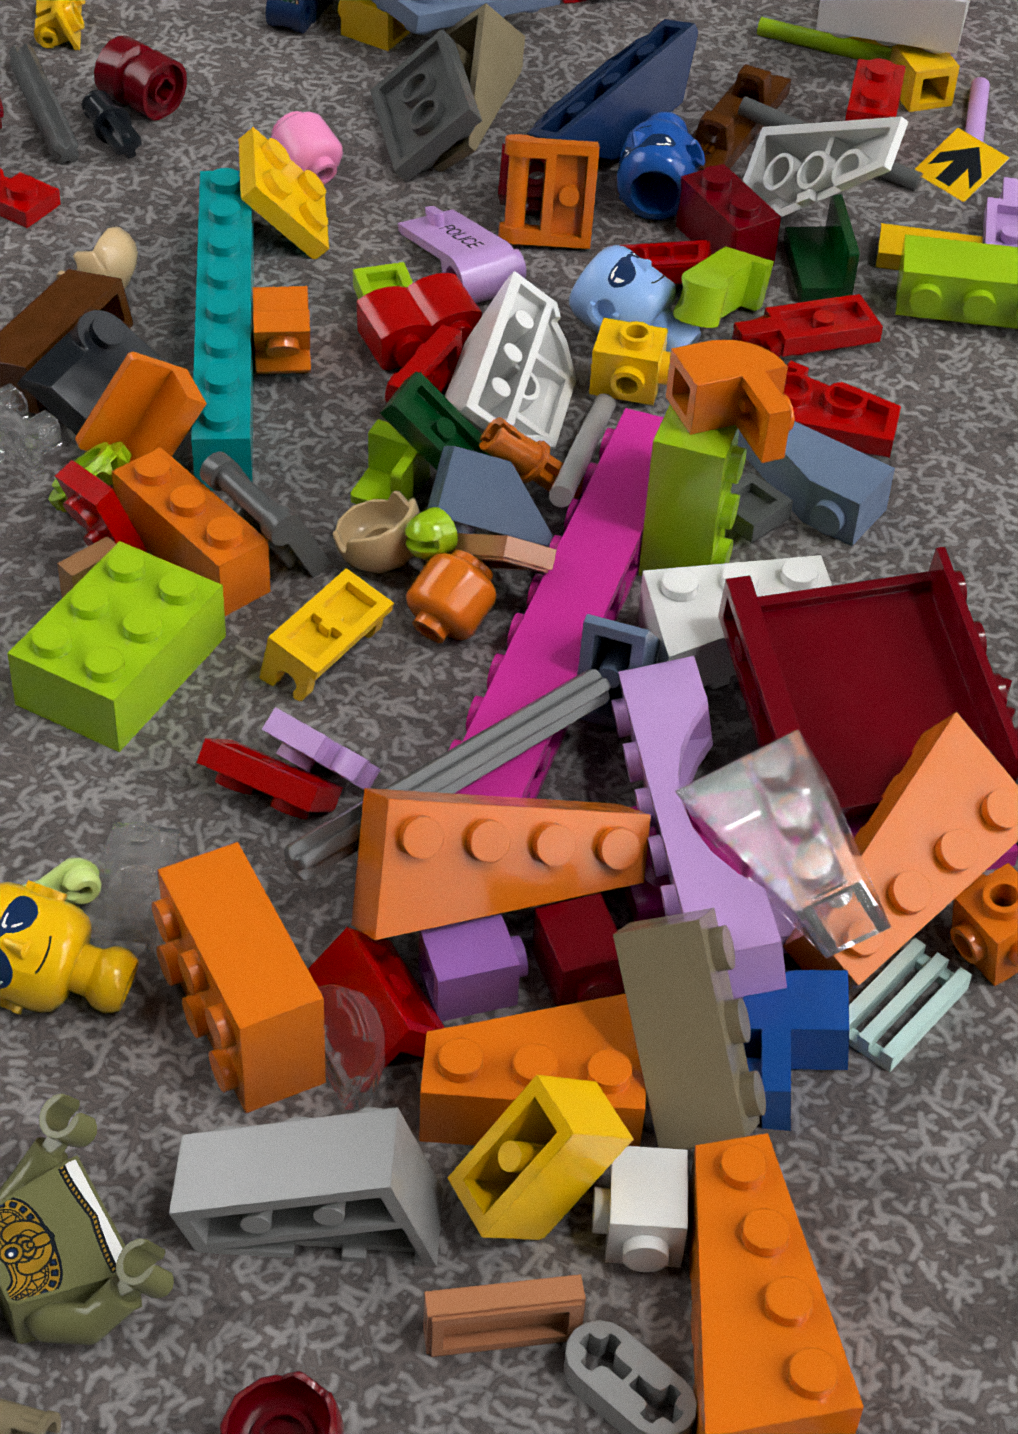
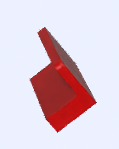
(386, 982)

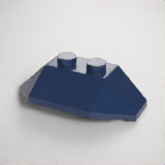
(625, 90)

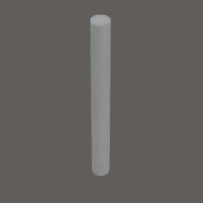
(582, 451)

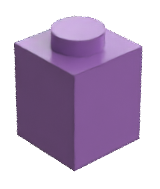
(471, 966)

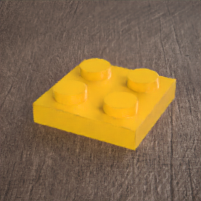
(283, 192)

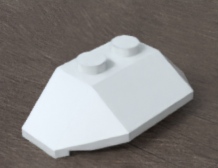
(516, 365)

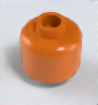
(451, 596)

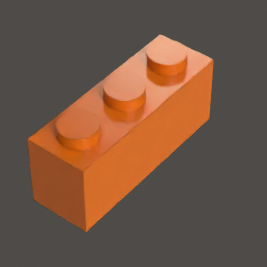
(193, 527)

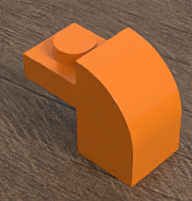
(281, 330)
(731, 385)

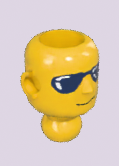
(49, 954)

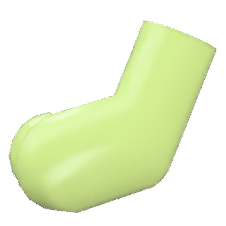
(75, 878)

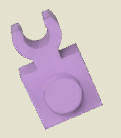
(307, 746)

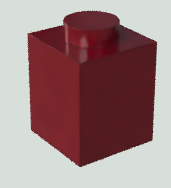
(577, 950)

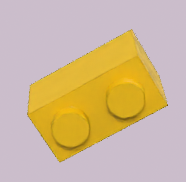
(539, 1158)

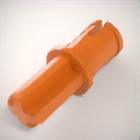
(529, 457)

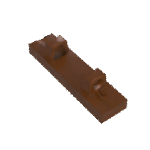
(724, 132)

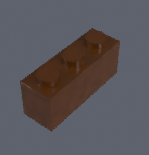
(51, 318)

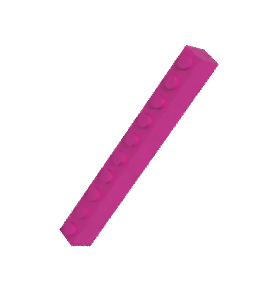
(589, 576)

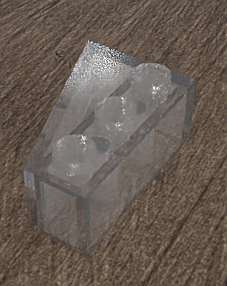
(791, 837)

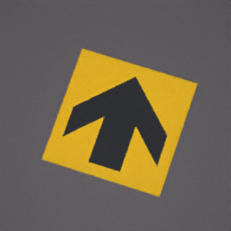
(961, 164)

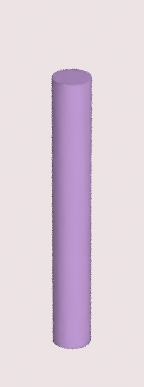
(977, 108)

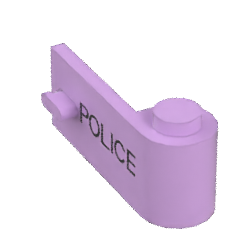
(465, 249)

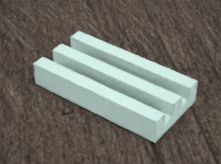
(930, 970)

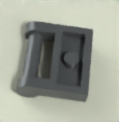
(287, 534)

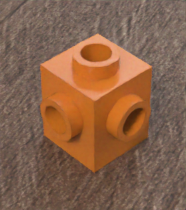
(987, 924)

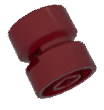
(140, 77)

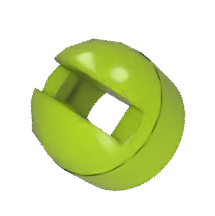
(431, 533)

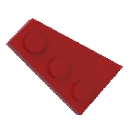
(842, 412)

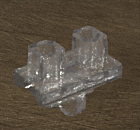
(25, 440)

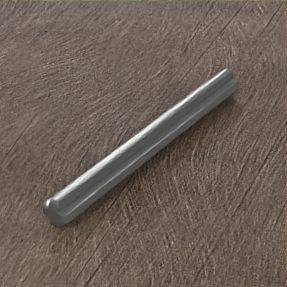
(457, 767)

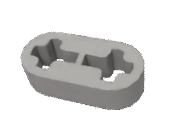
(636, 1379)

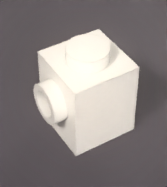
(644, 1208)

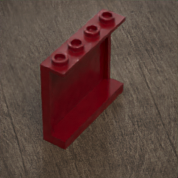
(866, 673)

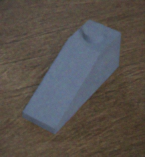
(829, 483)

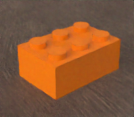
(240, 978)

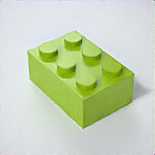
(118, 645)

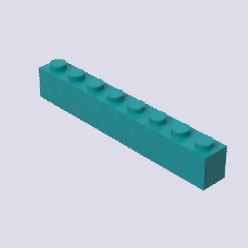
(224, 322)

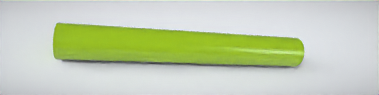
(821, 40)

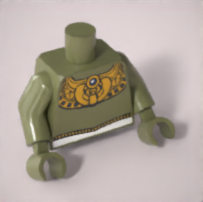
(59, 1250)

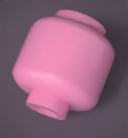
(309, 143)

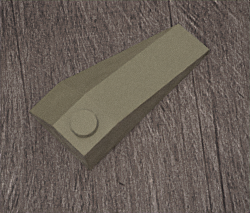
(492, 61)

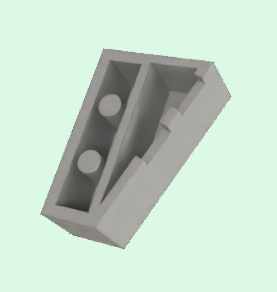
(309, 1183)

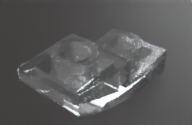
(130, 884)

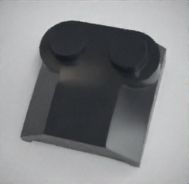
(81, 366)

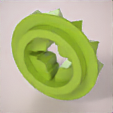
(100, 462)

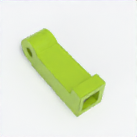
(721, 286)

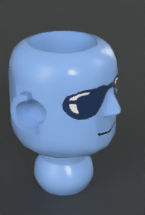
(628, 289)

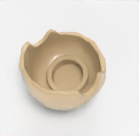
(112, 256)
(374, 535)

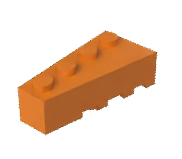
(758, 1308)

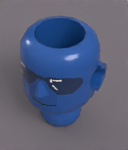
(653, 164)

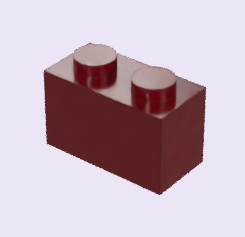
(727, 213)

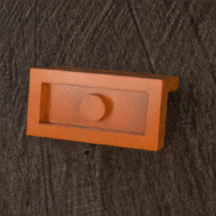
(144, 407)

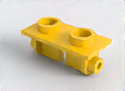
(58, 22)

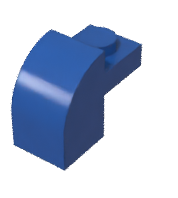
(797, 1030)

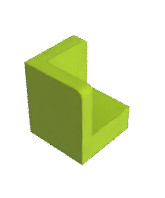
(391, 466)

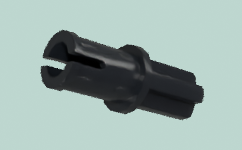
(111, 123)

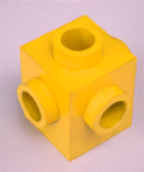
(629, 361)

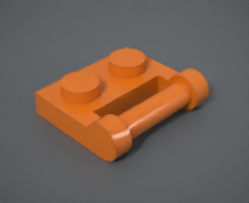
(566, 191)

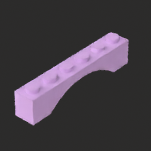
(670, 736)

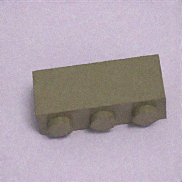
(689, 1029)

